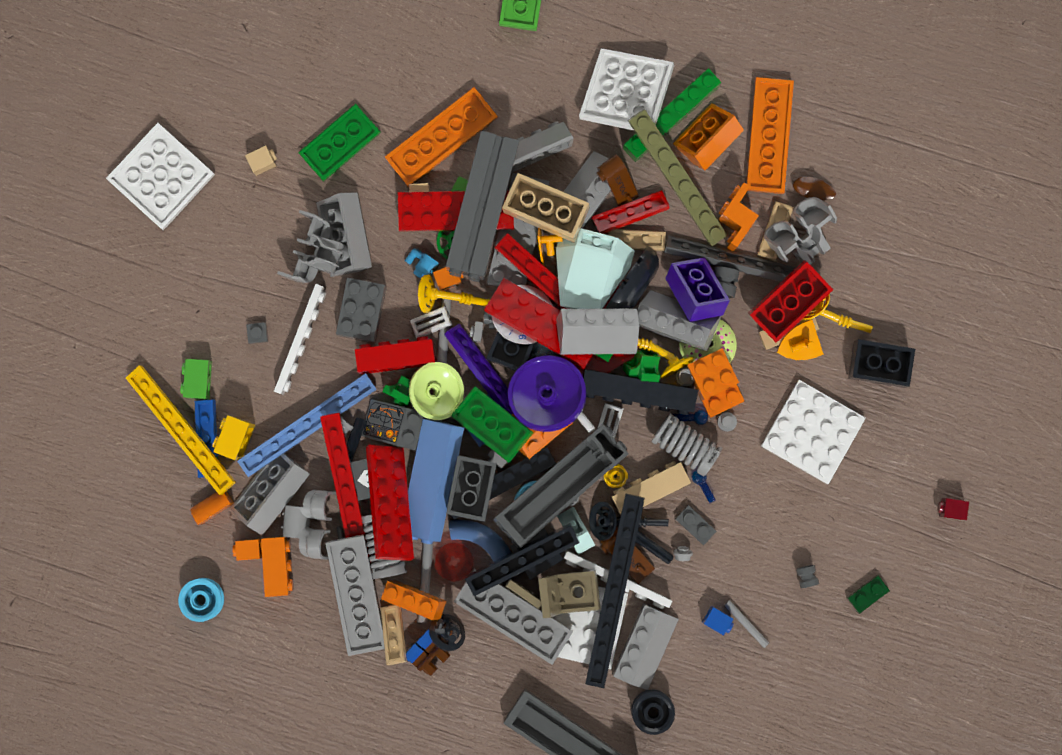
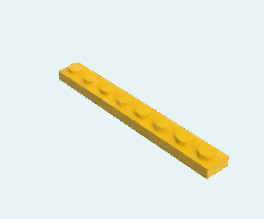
(180, 430)

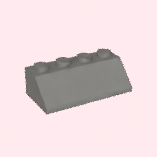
(542, 145)
(588, 186)
(347, 227)
(667, 318)
(598, 331)
(269, 493)
(645, 647)

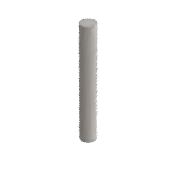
(746, 623)

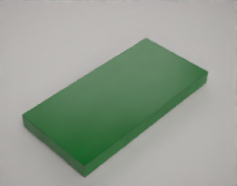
(339, 142)
(492, 424)

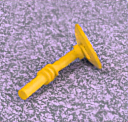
(433, 294)
(821, 310)
(674, 362)

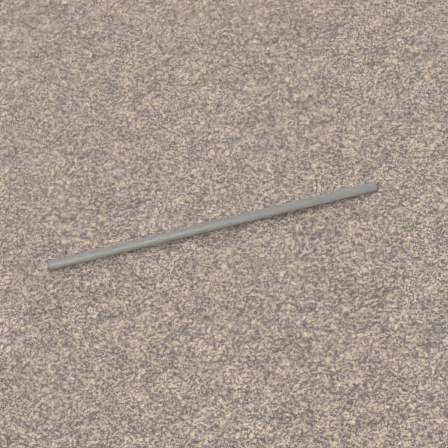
(428, 548)

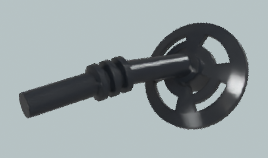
(611, 520)
(449, 632)

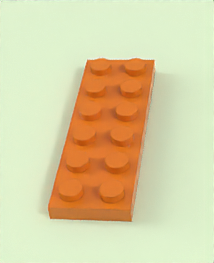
(769, 135)
(441, 137)

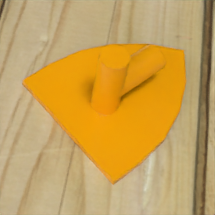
(548, 239)
(801, 342)

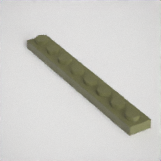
(677, 177)

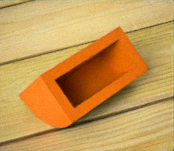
(210, 507)

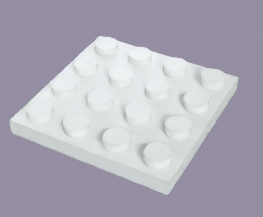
(624, 86)
(160, 176)
(813, 432)
(584, 628)

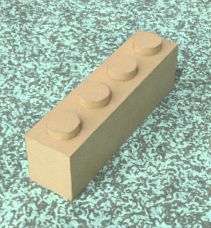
(655, 487)

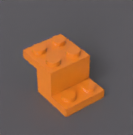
(737, 216)
(715, 383)

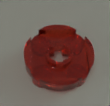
(444, 557)

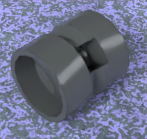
(727, 278)

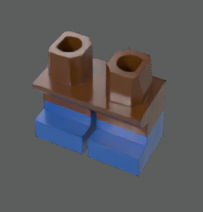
(421, 658)

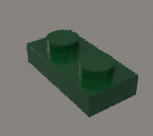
(868, 594)

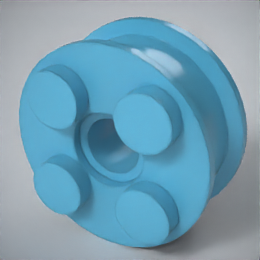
(188, 599)

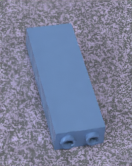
(433, 478)

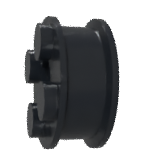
(658, 723)

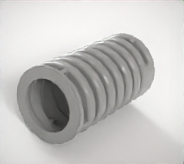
(691, 440)
(387, 567)

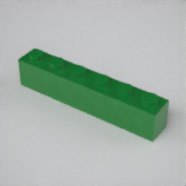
(677, 110)

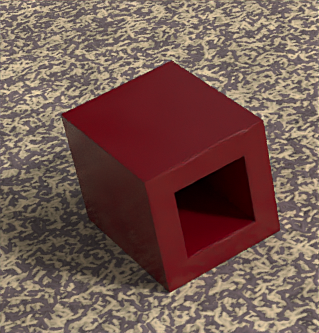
(953, 509)

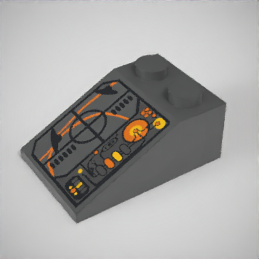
(393, 424)

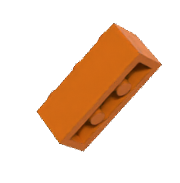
(276, 566)
(413, 600)

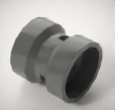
(807, 578)

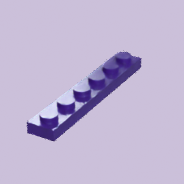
(479, 366)

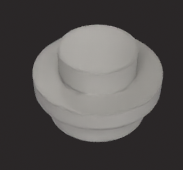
(684, 377)
(727, 421)
(682, 553)

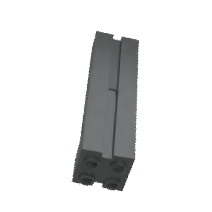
(482, 206)
(561, 486)
(552, 729)

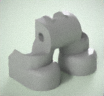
(812, 215)
(325, 255)
(298, 519)

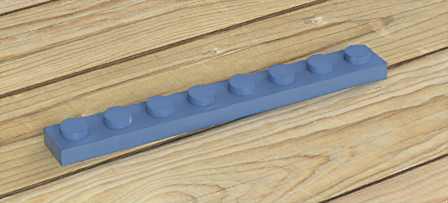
(305, 425)

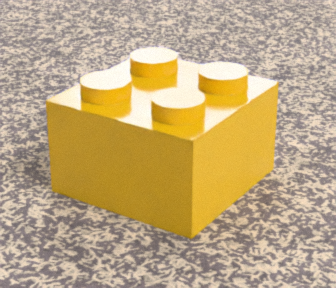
(233, 437)

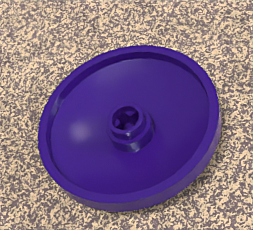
(547, 393)

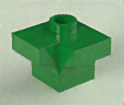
(643, 366)
(399, 391)

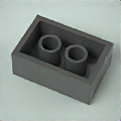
(361, 310)
(471, 488)

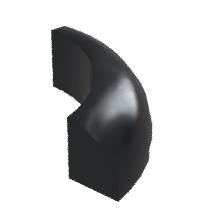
(638, 281)

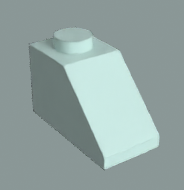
(572, 517)

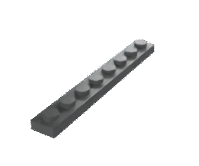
(729, 259)

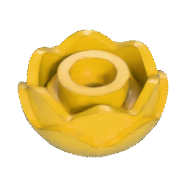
(620, 480)

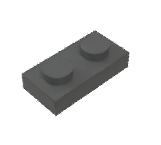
(695, 525)

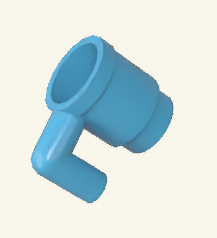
(426, 264)

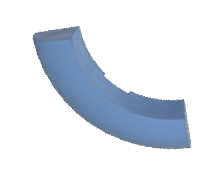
(479, 534)

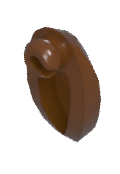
(813, 187)

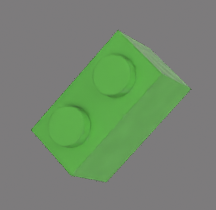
(196, 379)

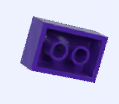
(697, 289)

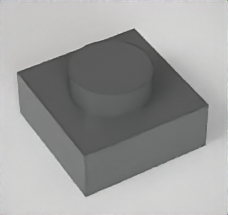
(257, 333)

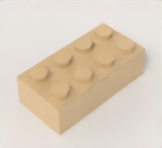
(546, 207)

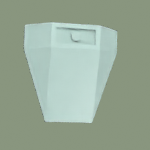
(591, 269)

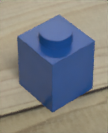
(718, 621)

